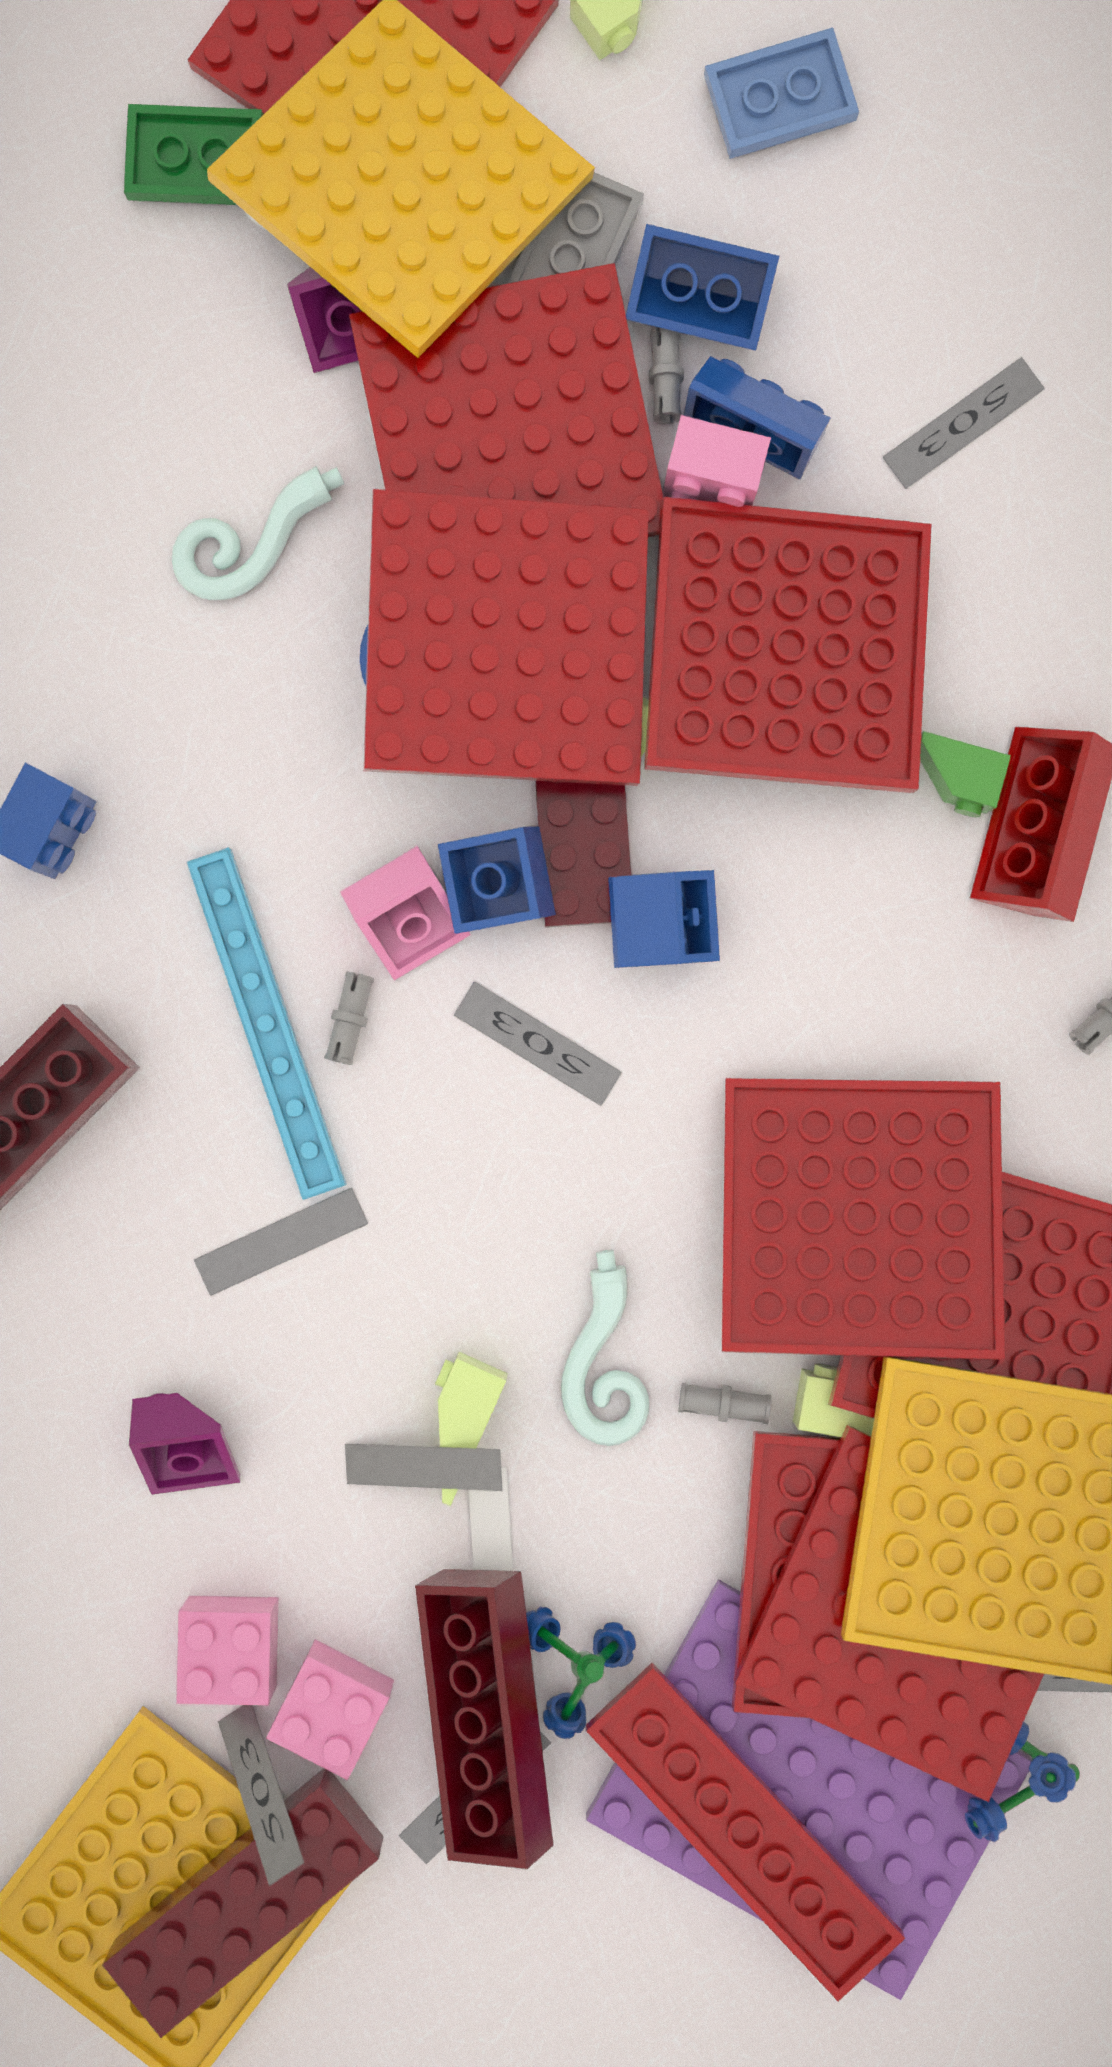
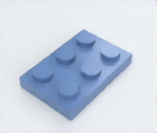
(781, 93)

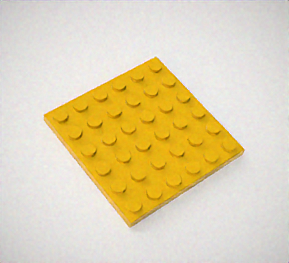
(401, 174)
(986, 1522)
(114, 1853)

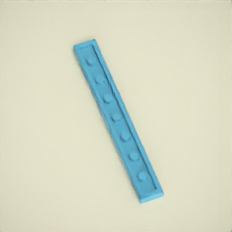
(266, 1023)

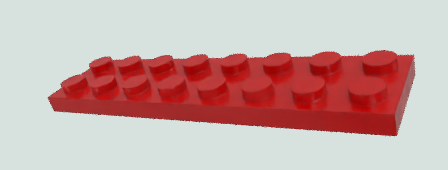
(745, 1832)

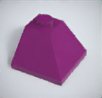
(323, 320)
(179, 1445)

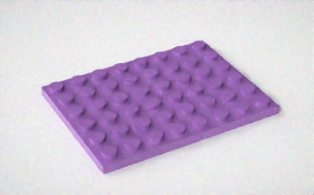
(875, 1815)

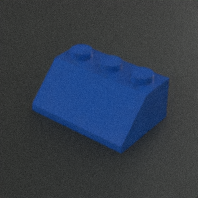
(701, 287)
(733, 399)

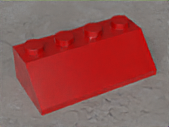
(1045, 822)

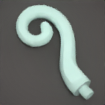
(295, 500)
(609, 1302)

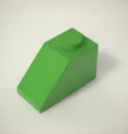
(964, 773)

